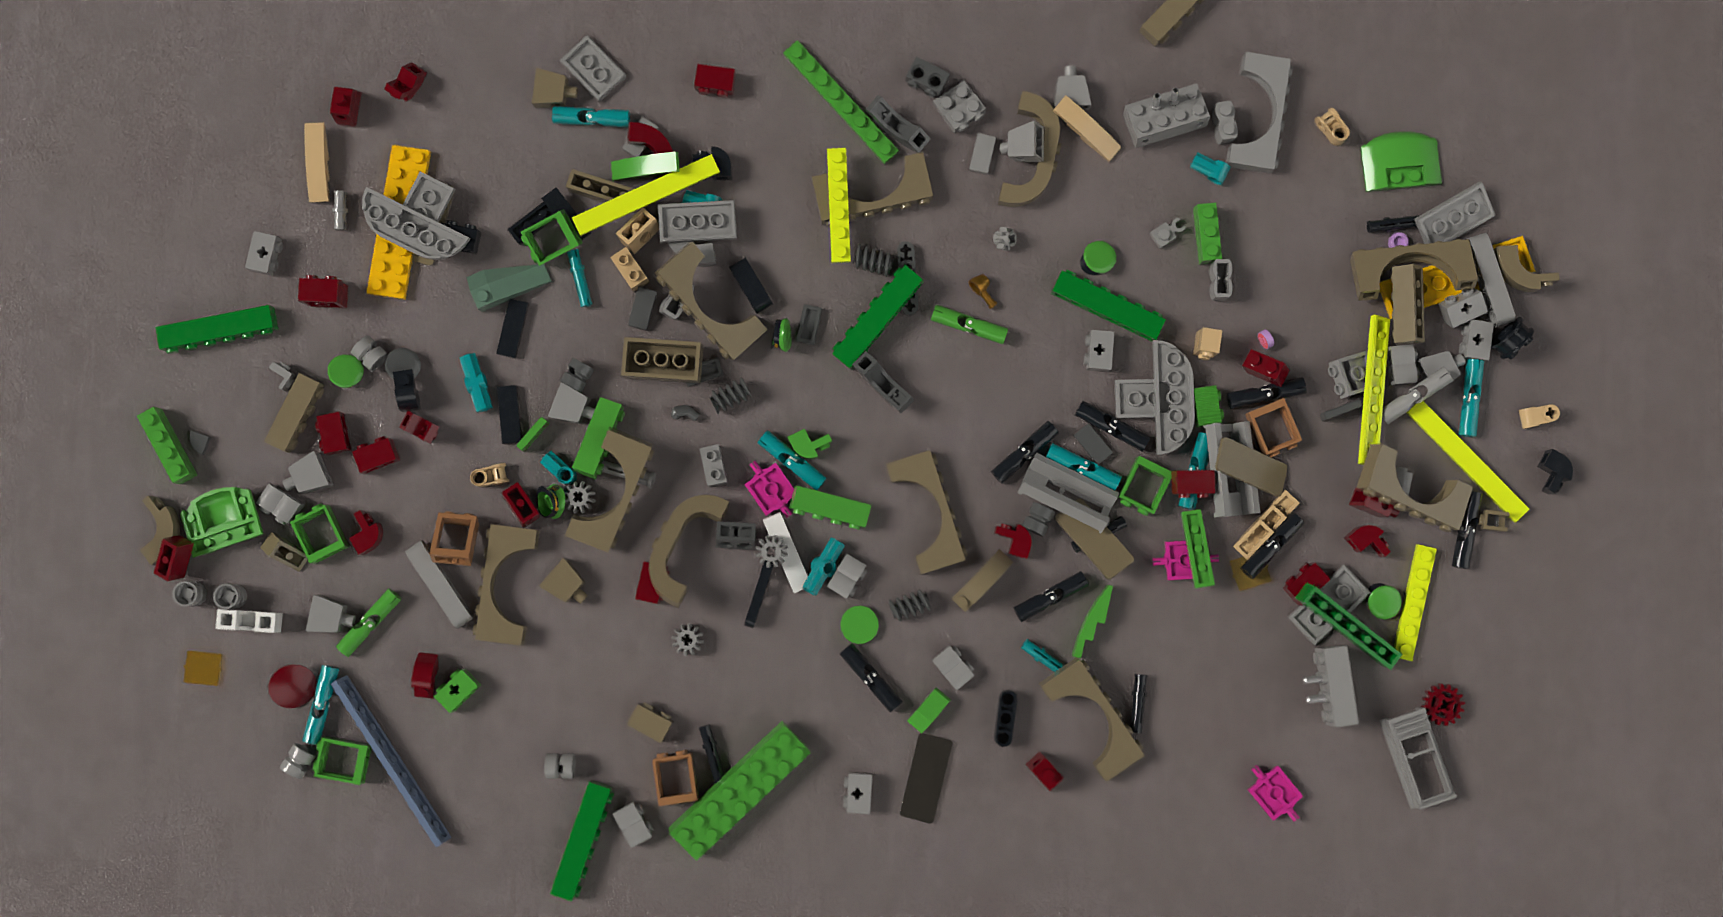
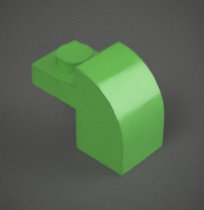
(805, 448)

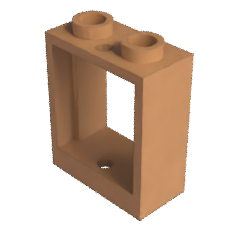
(1288, 420)
(454, 556)
(675, 798)

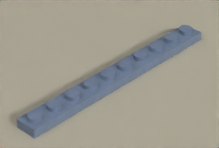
(391, 761)

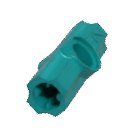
(476, 382)
(823, 566)

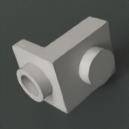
(283, 370)

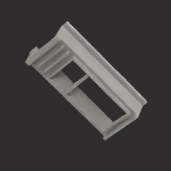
(1044, 469)
(1246, 498)
(1405, 727)

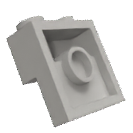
(959, 107)
(1349, 374)

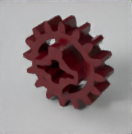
(1448, 712)

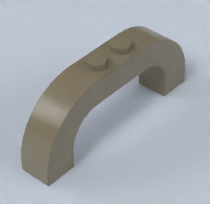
(1042, 111)
(692, 508)

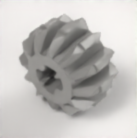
(586, 497)
(778, 551)
(692, 634)

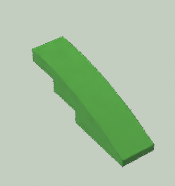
(645, 166)
(1096, 614)

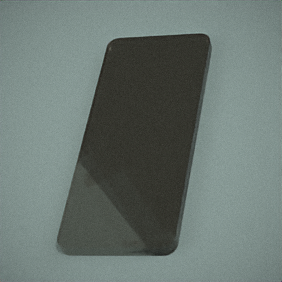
(926, 778)

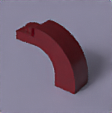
(648, 136)

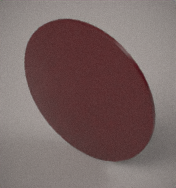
(292, 686)

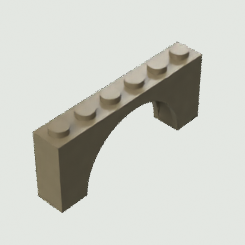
(912, 190)
(1451, 257)
(678, 277)
(922, 471)
(1381, 481)
(601, 529)
(491, 622)
(1121, 748)

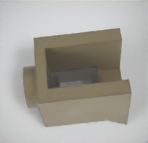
(1493, 520)

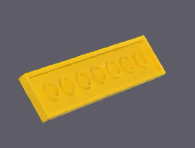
(390, 262)
(1439, 286)

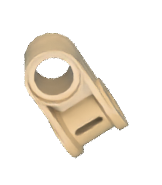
(1331, 126)
(1535, 416)
(491, 475)

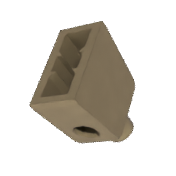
(551, 89)
(565, 583)

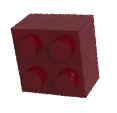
(322, 292)

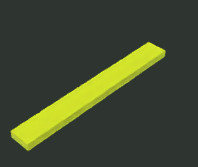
(645, 195)
(1374, 385)
(1467, 460)

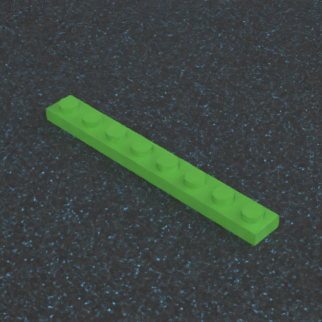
(840, 102)

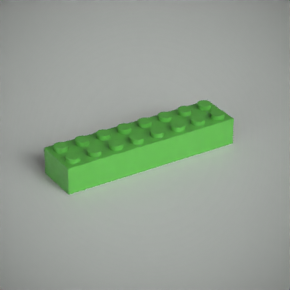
(739, 790)

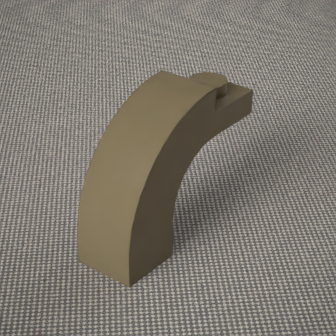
(1516, 275)
(167, 526)
(982, 580)

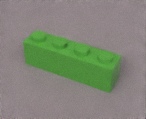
(167, 445)
(590, 454)
(830, 506)

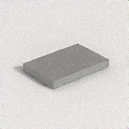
(593, 68)

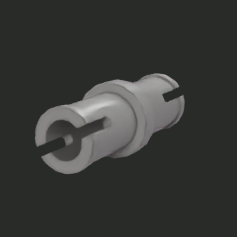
(340, 210)

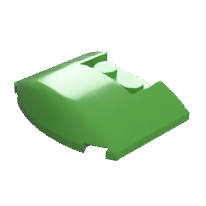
(1400, 161)
(221, 520)

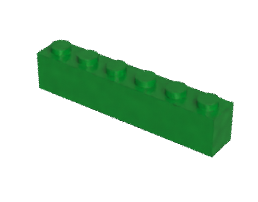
(1108, 306)
(878, 317)
(217, 328)
(1348, 626)
(581, 841)

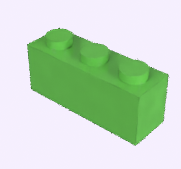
(1207, 233)

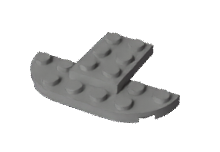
(416, 222)
(1165, 398)

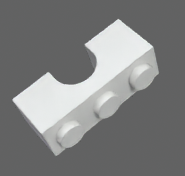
(249, 620)

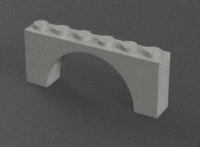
(1272, 75)

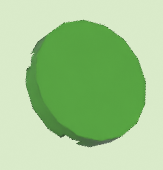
(859, 624)

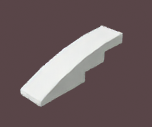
(792, 563)

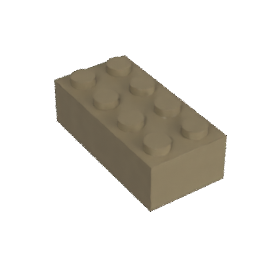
(662, 360)

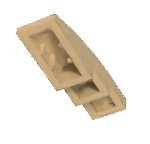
(1087, 128)
(316, 162)
(1266, 524)

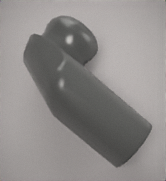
(684, 410)

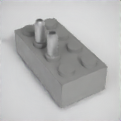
(1166, 115)
(1335, 686)

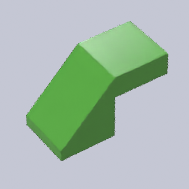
(928, 710)

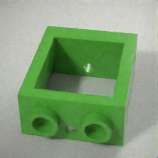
(566, 226)
(1153, 468)
(302, 518)
(361, 765)

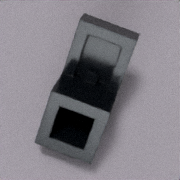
(722, 161)
(405, 391)
(1559, 469)

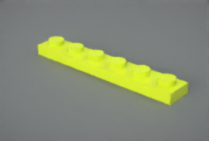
(838, 205)
(1414, 601)

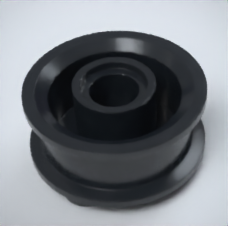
(1512, 338)

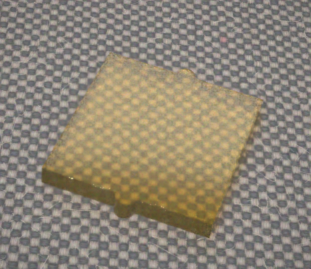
(1244, 582)
(202, 668)

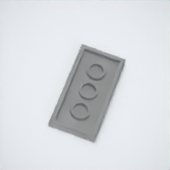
(1456, 215)
(697, 221)
(1344, 590)

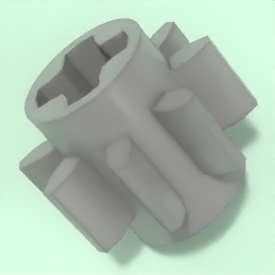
(1004, 238)

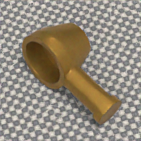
(979, 285)

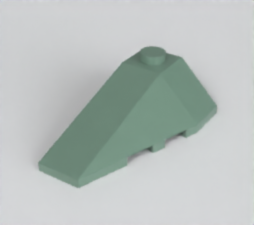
(499, 285)

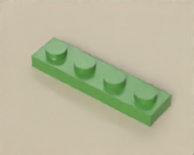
(1197, 548)

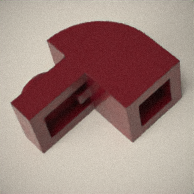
(407, 83)
(419, 427)
(370, 535)
(1368, 535)
(1021, 539)
(424, 675)

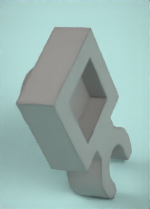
(1165, 234)

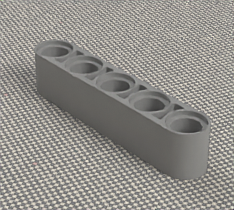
(1491, 281)
(439, 585)

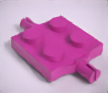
(770, 489)
(1177, 560)
(1275, 793)

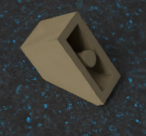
(284, 551)

